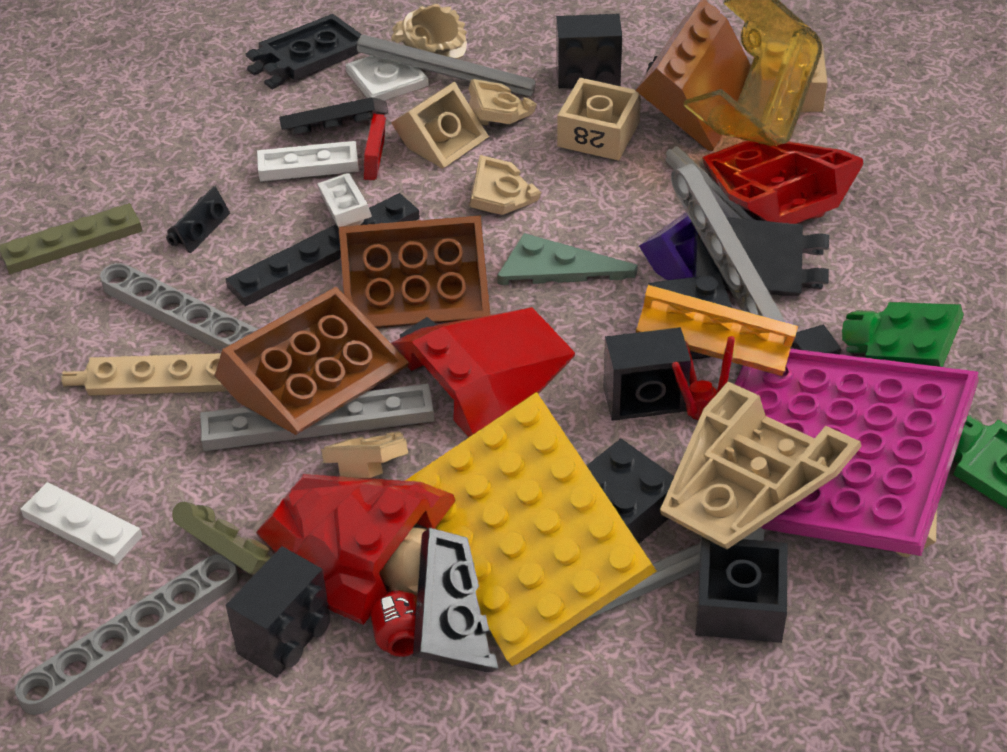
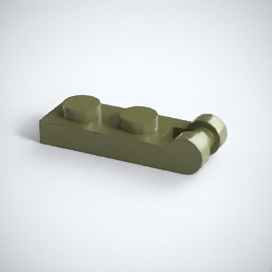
(220, 536)

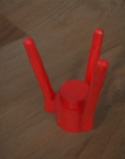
(701, 392)

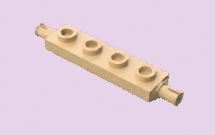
(147, 375)

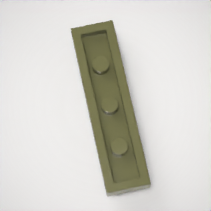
(69, 238)

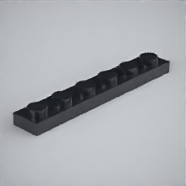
(309, 254)

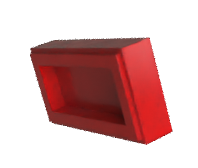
(374, 147)

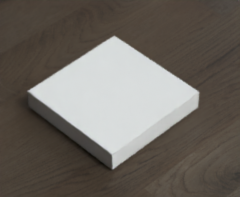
(385, 78)

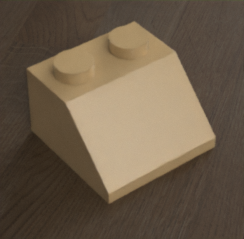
(441, 127)

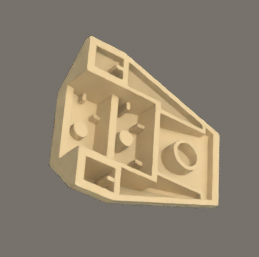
(748, 468)

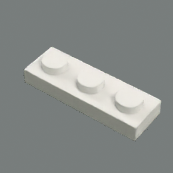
(307, 161)
(344, 200)
(81, 523)

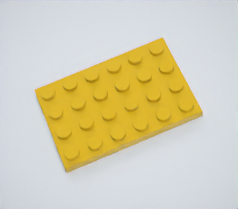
(535, 527)

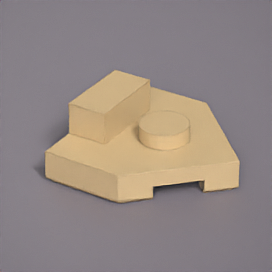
(496, 103)
(500, 187)
(364, 456)

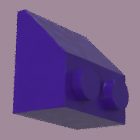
(672, 249)

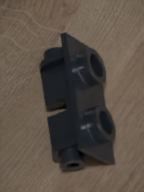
(199, 221)

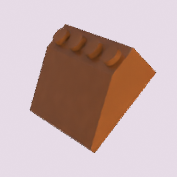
(696, 61)
(416, 270)
(308, 362)

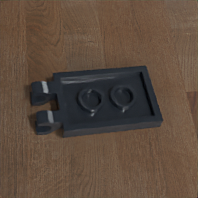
(304, 50)
(775, 254)

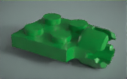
(904, 332)
(983, 458)

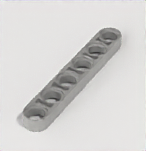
(722, 243)
(179, 317)
(125, 627)

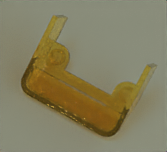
(777, 81)

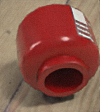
(394, 622)

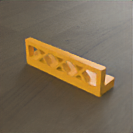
(707, 325)

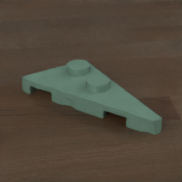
(557, 262)

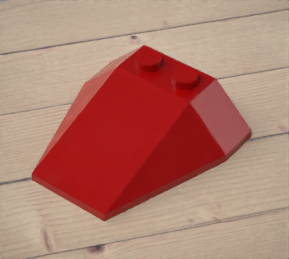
(784, 180)
(488, 362)

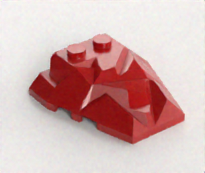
(351, 531)

